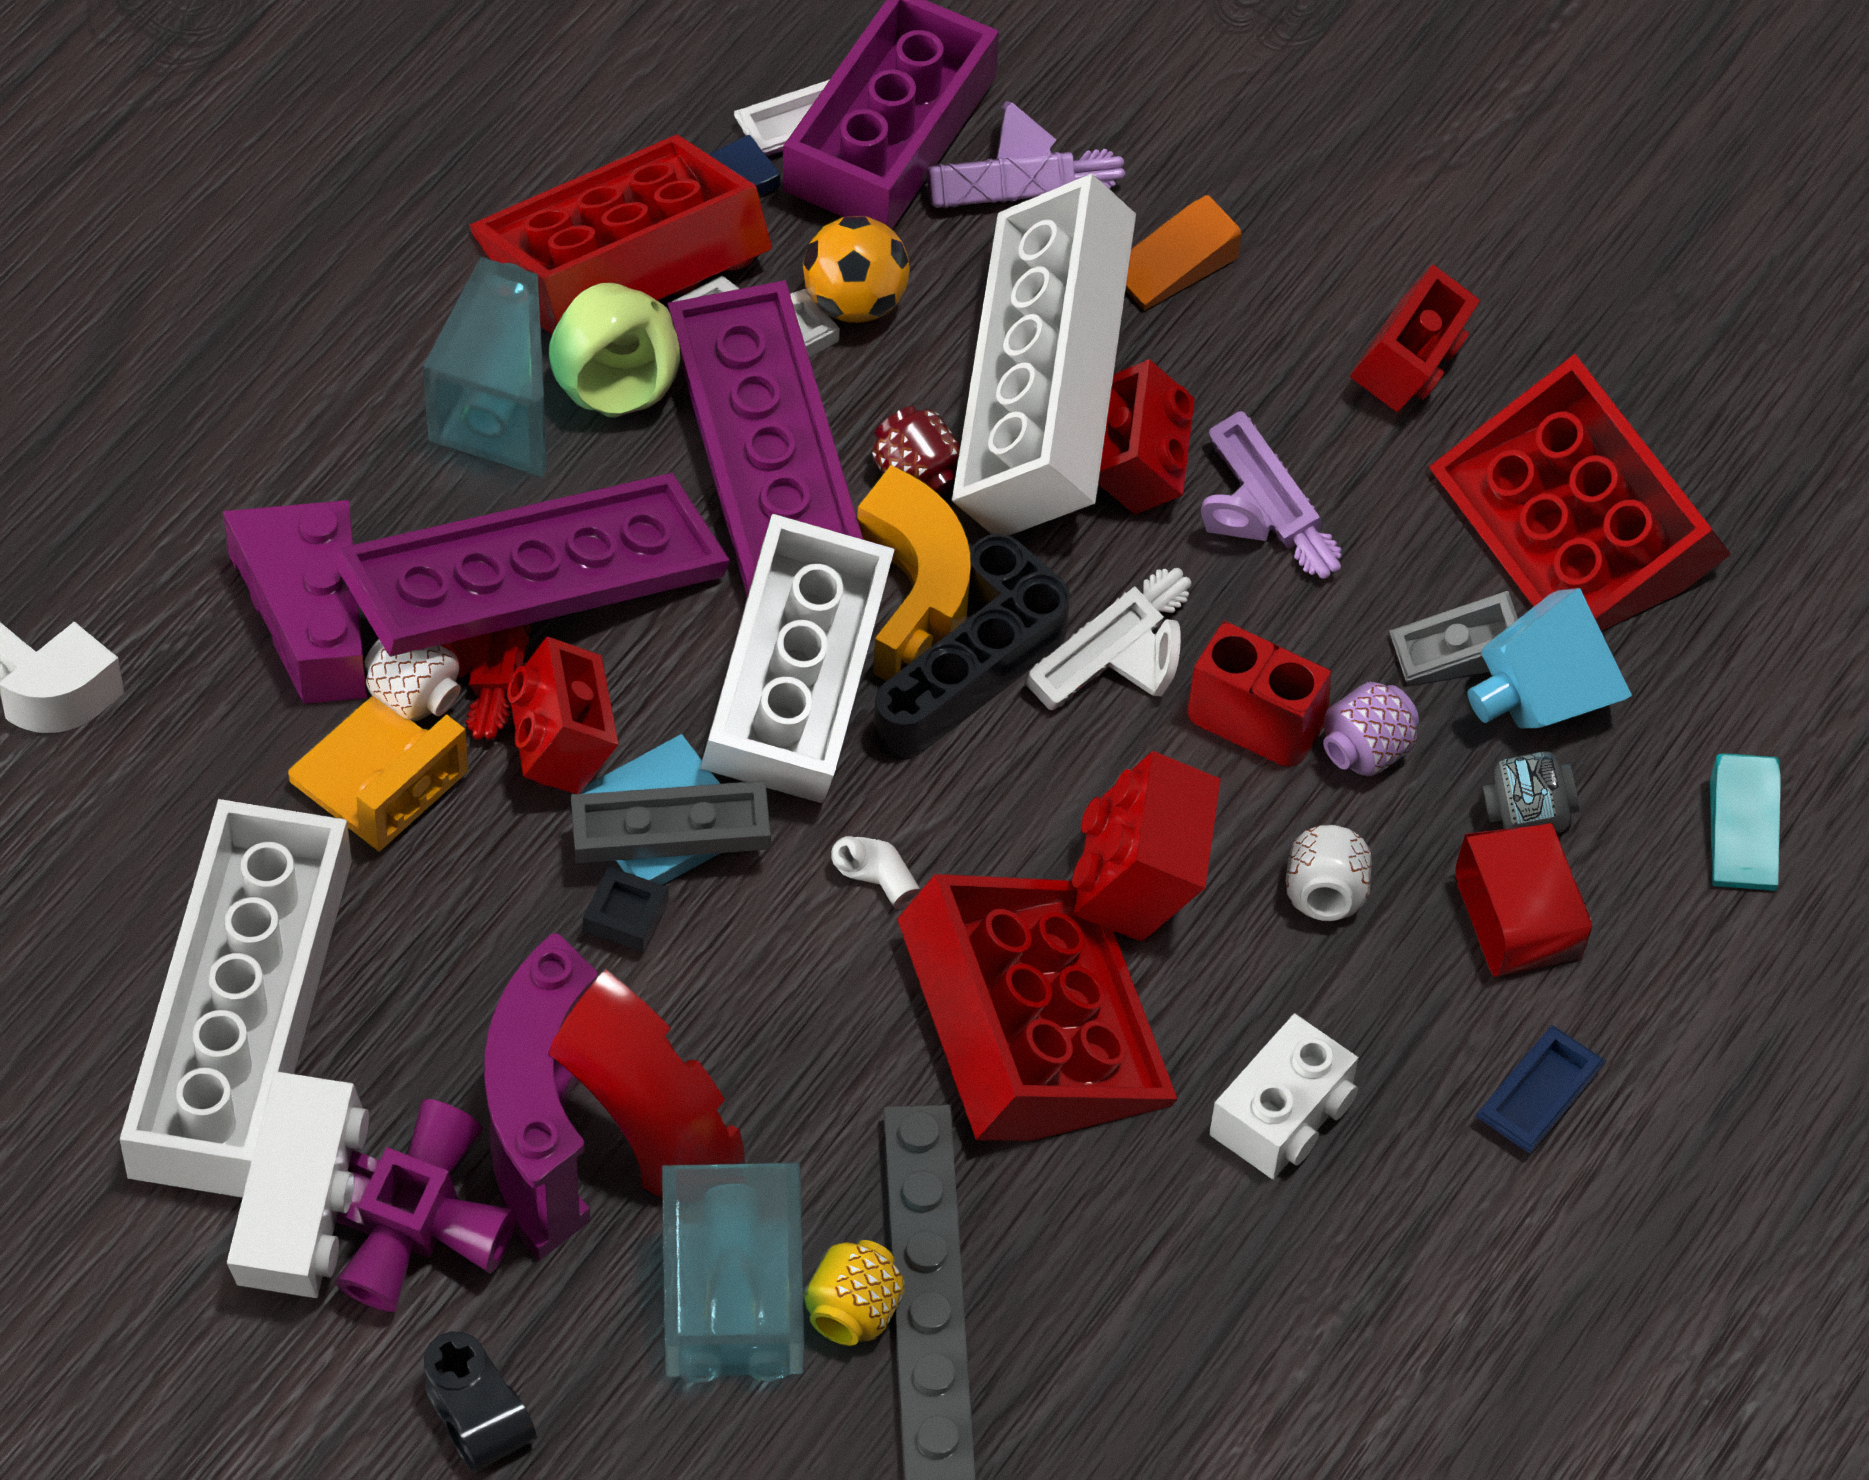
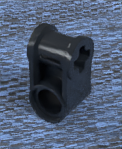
(478, 1409)

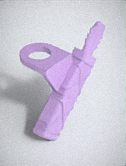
(1021, 168)
(1265, 499)

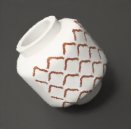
(413, 681)
(1328, 872)

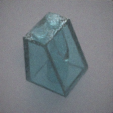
(488, 371)
(733, 1271)

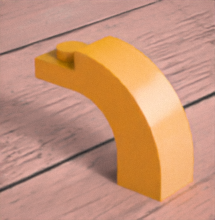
(931, 553)

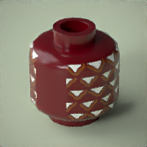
(919, 446)

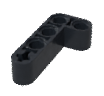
(917, 708)

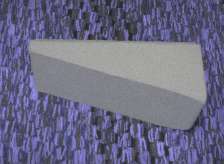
(1452, 641)

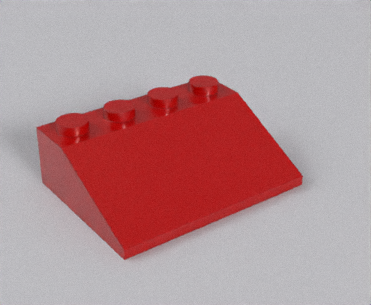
(640, 222)
(1578, 500)
(1031, 1007)

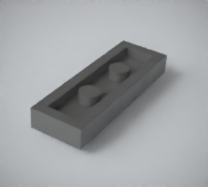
(670, 822)

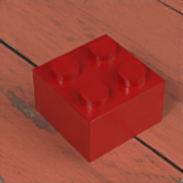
(1146, 846)

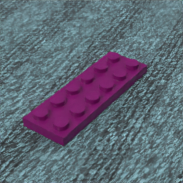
(760, 416)
(530, 563)

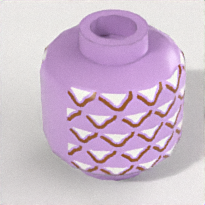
(1370, 728)

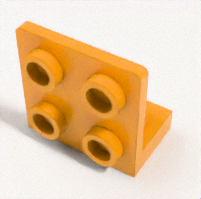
(382, 770)

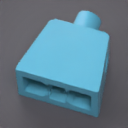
(1549, 666)

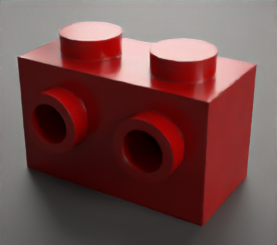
(1415, 340)
(1146, 438)
(562, 715)

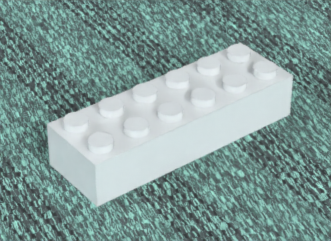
(1045, 358)
(235, 994)

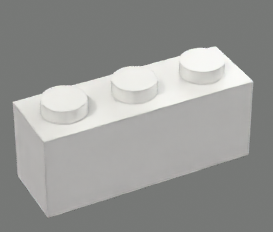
(297, 1185)

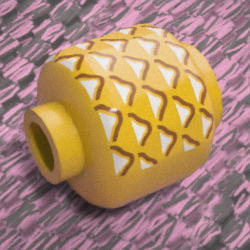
(854, 1292)

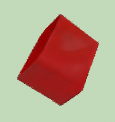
(1264, 721)
(1522, 898)

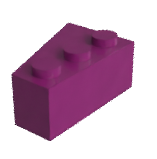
(294, 584)

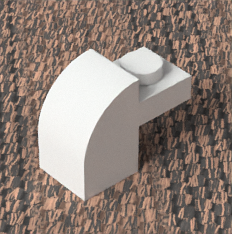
(58, 684)

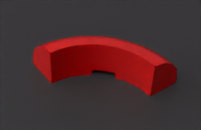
(652, 1095)

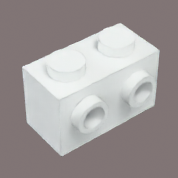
(1285, 1097)

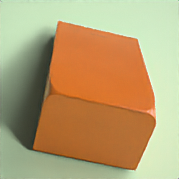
(1182, 252)

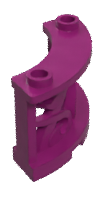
(526, 1093)

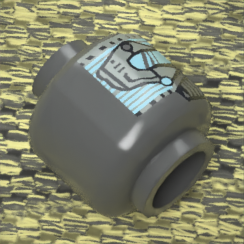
(1532, 792)

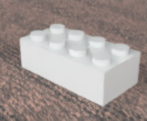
(797, 658)

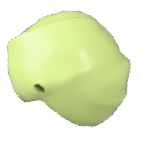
(615, 350)

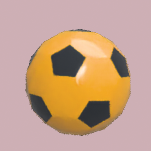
(856, 269)

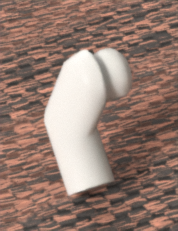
(876, 863)

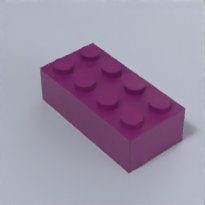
(890, 110)

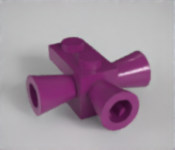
(412, 1204)

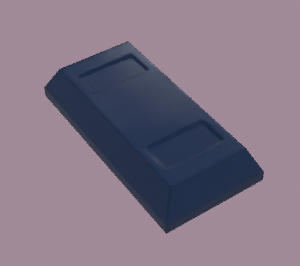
(1540, 1089)

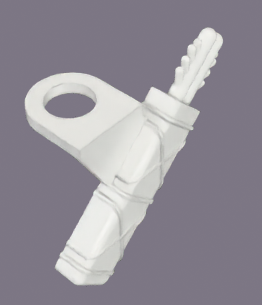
(1119, 640)

